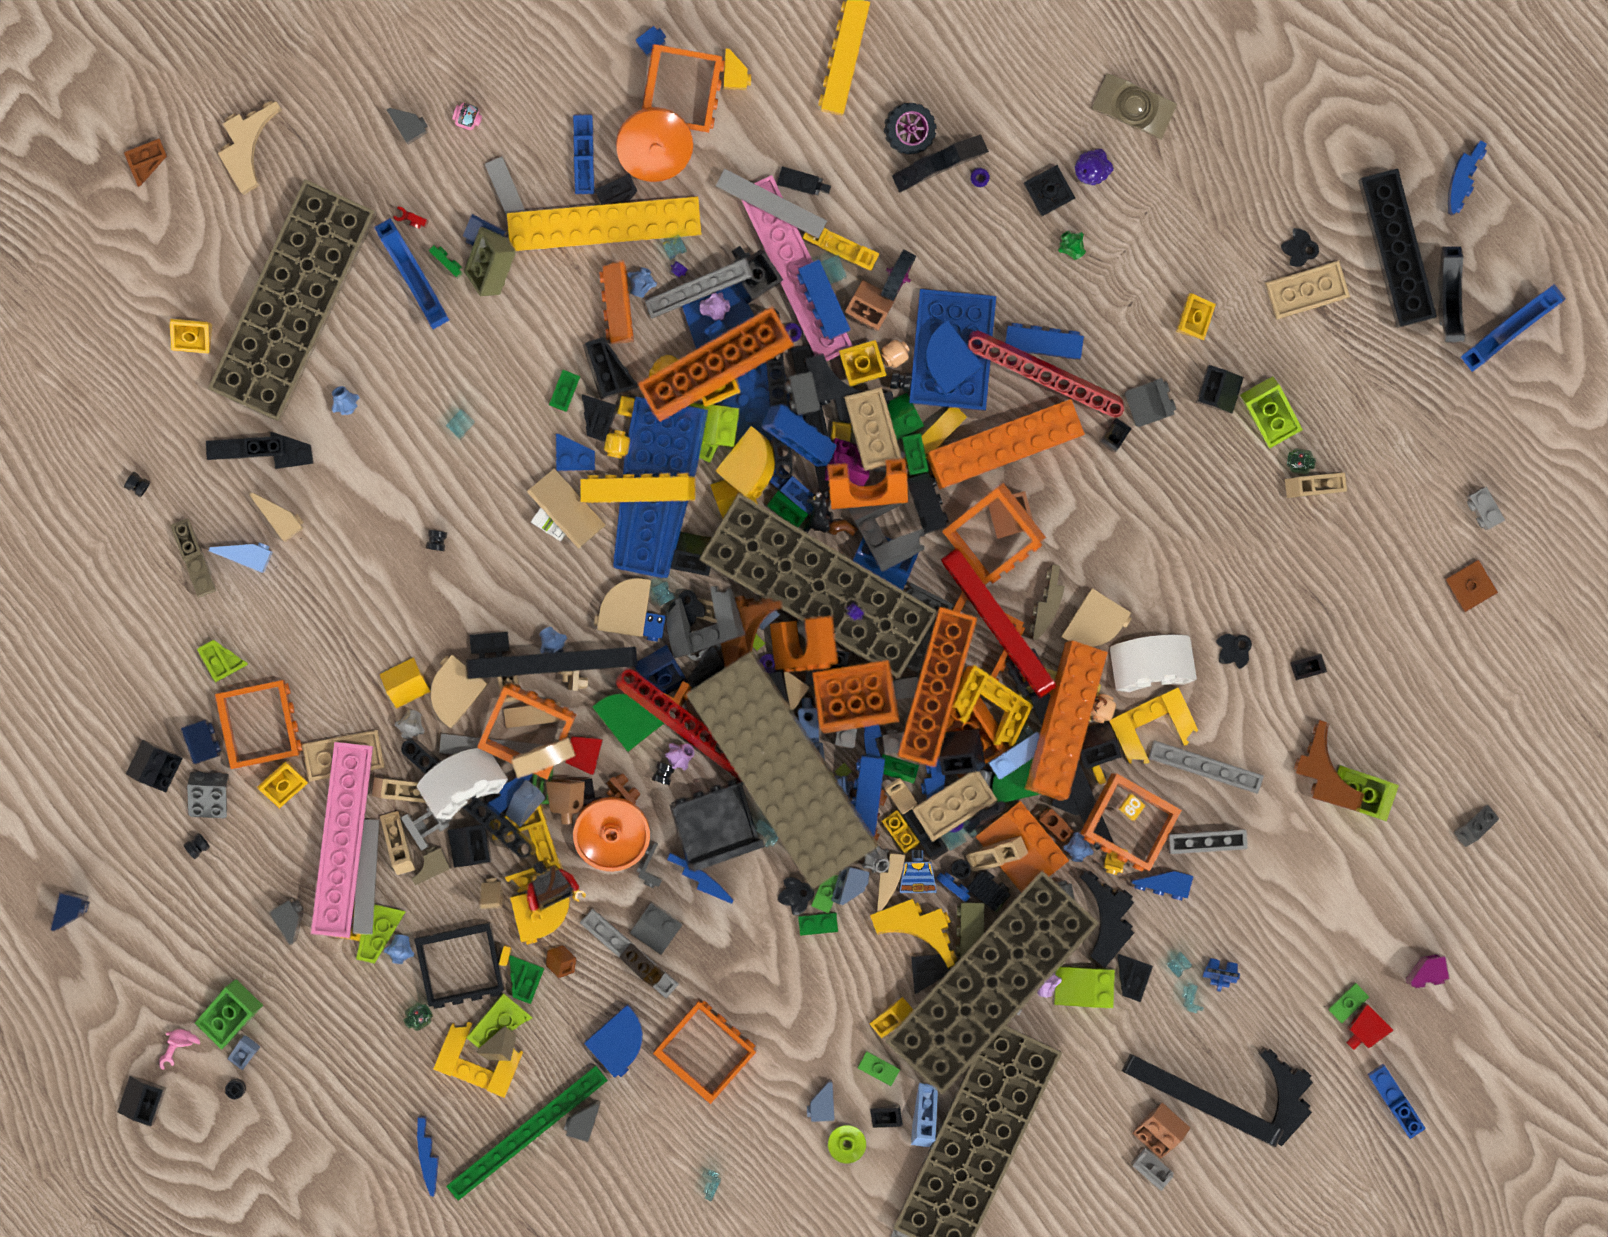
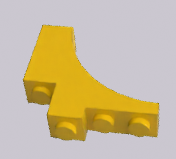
(928, 927)

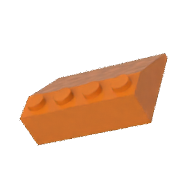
(618, 303)
(855, 697)
(983, 720)
(1042, 850)

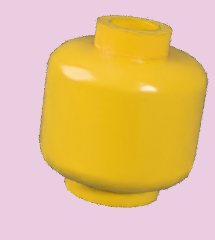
(617, 444)

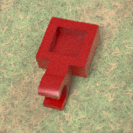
(415, 220)

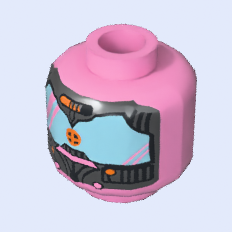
(467, 116)

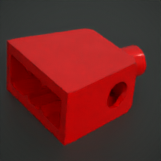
(586, 753)
(1367, 1028)

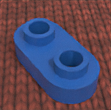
(947, 880)

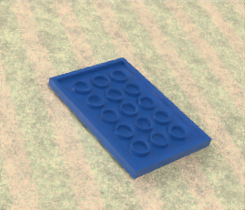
(966, 315)

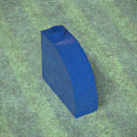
(949, 359)
(618, 1041)

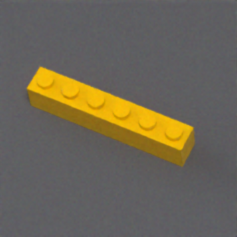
(845, 56)
(637, 489)

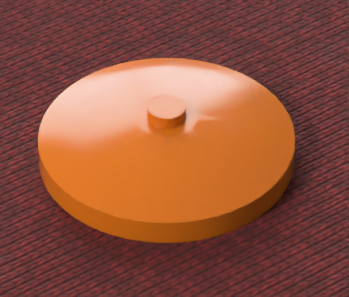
(654, 144)
(611, 834)

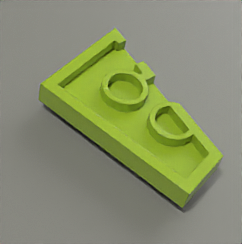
(384, 925)
(502, 1013)

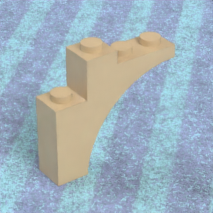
(245, 133)

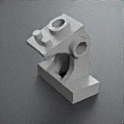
(419, 830)

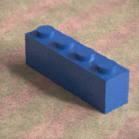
(824, 300)
(1045, 342)
(799, 435)
(869, 789)

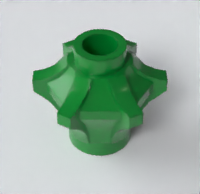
(1072, 244)

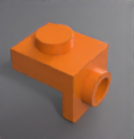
(680, 697)

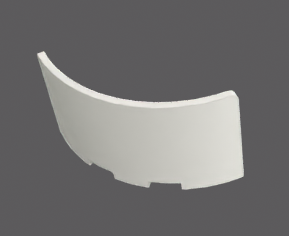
(1152, 660)
(458, 779)

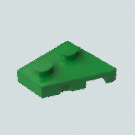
(524, 978)

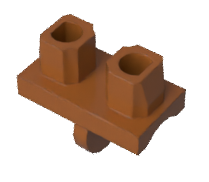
(617, 790)

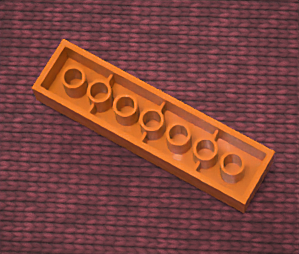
(715, 364)
(1005, 444)
(937, 687)
(1066, 720)

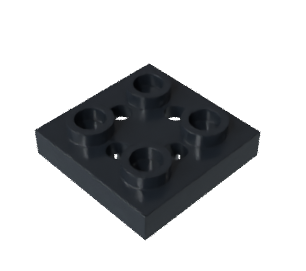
(1049, 190)

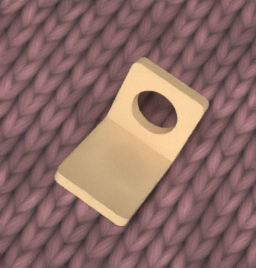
(901, 796)

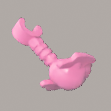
(177, 1038)

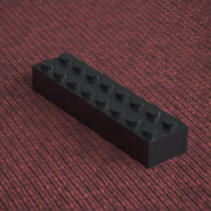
(1397, 248)

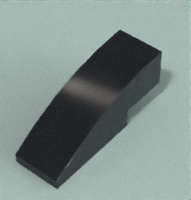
(935, 848)

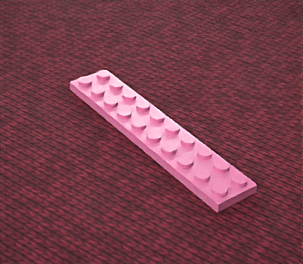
(788, 254)
(342, 840)

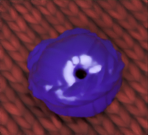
(1096, 165)

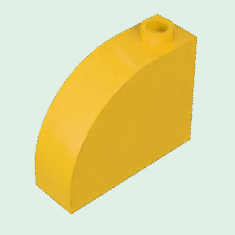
(749, 464)
(529, 930)

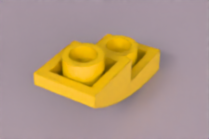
(901, 832)

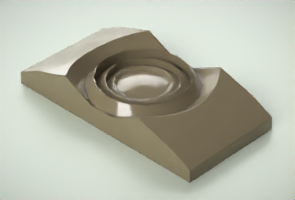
(1134, 106)

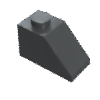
(408, 124)

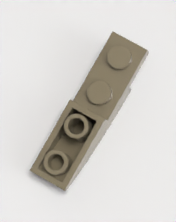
(193, 557)
(1046, 611)

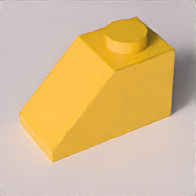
(735, 73)
(891, 1017)

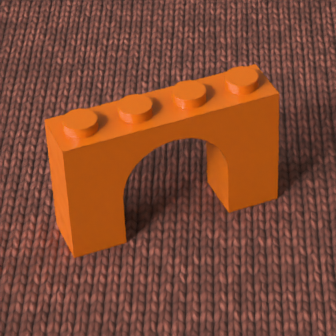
(889, 491)
(819, 650)

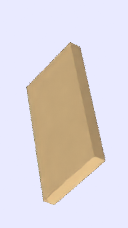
(1307, 290)
(872, 428)
(565, 508)
(319, 754)
(954, 805)

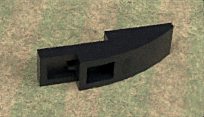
(244, 448)

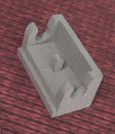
(1152, 1169)

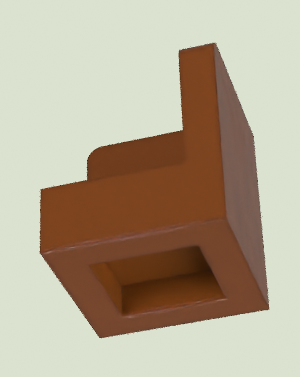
(560, 961)

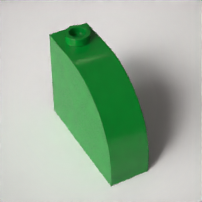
(627, 719)
(1013, 785)

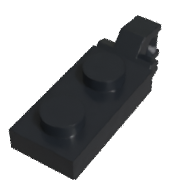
(802, 182)

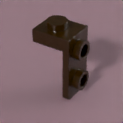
(641, 965)

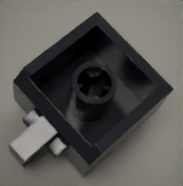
(763, 268)

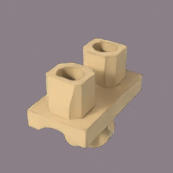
(574, 681)

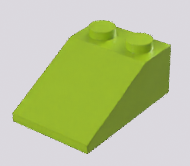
(1271, 412)
(720, 425)
(1377, 792)
(1085, 987)

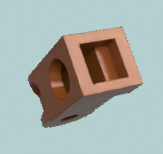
(1055, 824)

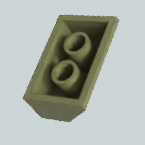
(489, 262)

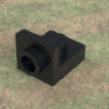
(589, 795)

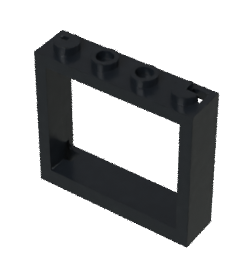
(474, 994)

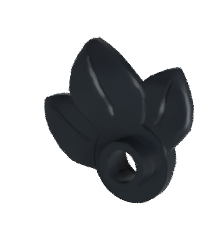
(1297, 248)
(693, 608)
(1232, 652)
(793, 897)

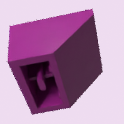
(849, 454)
(1429, 969)

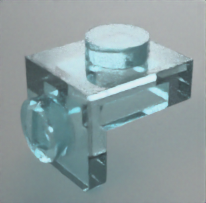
(1189, 996)

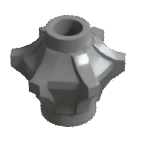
(410, 724)
(877, 860)

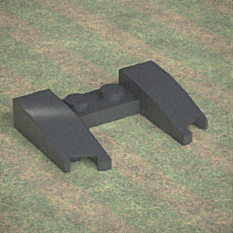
(885, 553)
(934, 602)
(727, 627)

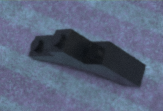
(939, 162)
(1450, 290)
(830, 387)
(1112, 932)
(1290, 1087)

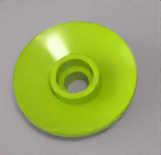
(847, 1154)

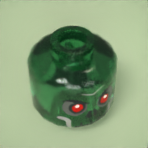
(1301, 461)
(418, 1016)

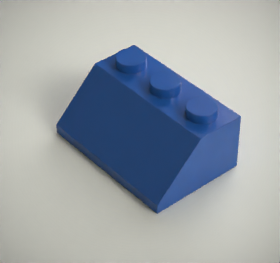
(896, 575)

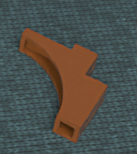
(751, 616)
(1329, 785)

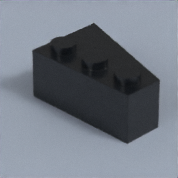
(607, 370)
(927, 503)

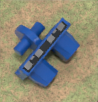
(1220, 977)

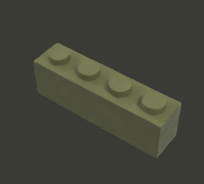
(970, 927)

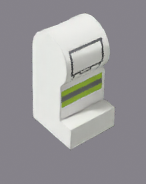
(545, 523)

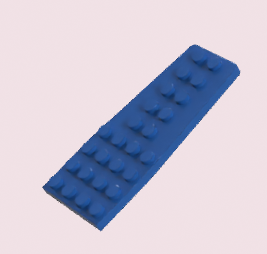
(754, 394)
(651, 530)

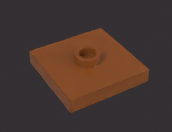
(1471, 586)

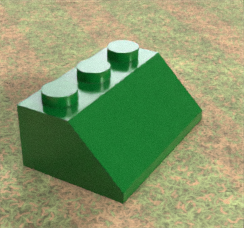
(904, 416)

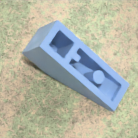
(249, 555)
(1015, 756)
(925, 1116)

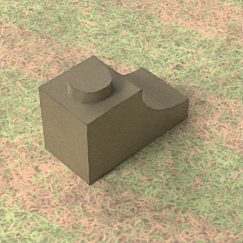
(434, 864)

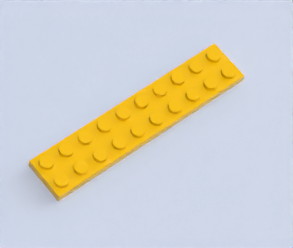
(604, 223)

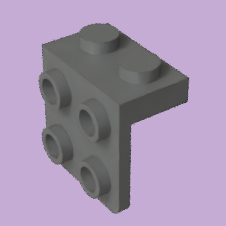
(1150, 402)
(207, 794)

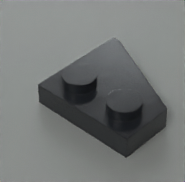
(617, 191)
(598, 417)
(295, 453)
(706, 668)
(927, 970)
(1133, 977)

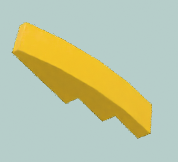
(941, 429)

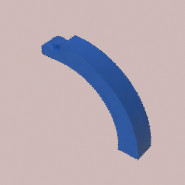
(412, 273)
(1512, 327)

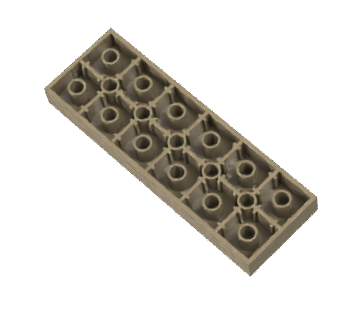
(292, 300)
(817, 583)
(782, 770)
(992, 982)
(978, 1137)

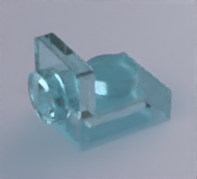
(764, 829)
(711, 1188)

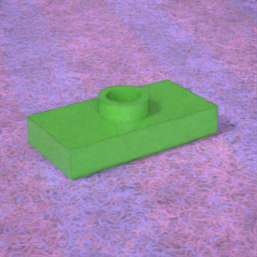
(824, 895)
(1348, 1002)
(878, 1068)

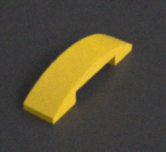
(844, 248)

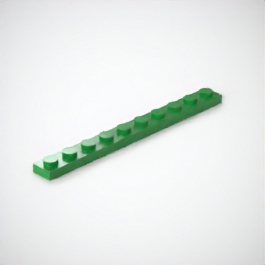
(527, 1133)

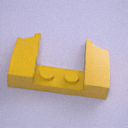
(1015, 707)
(1126, 723)
(543, 842)
(452, 1065)

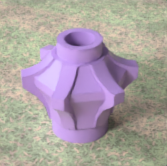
(715, 306)
(680, 755)
(1048, 988)

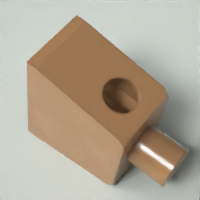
(565, 798)

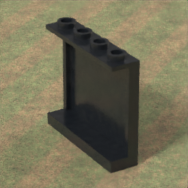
(715, 825)

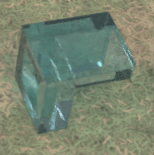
(834, 269)
(460, 424)

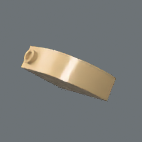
(625, 608)
(1096, 620)
(452, 692)

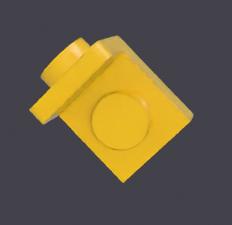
(1112, 864)

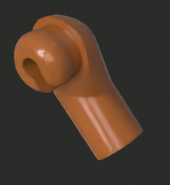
(842, 525)

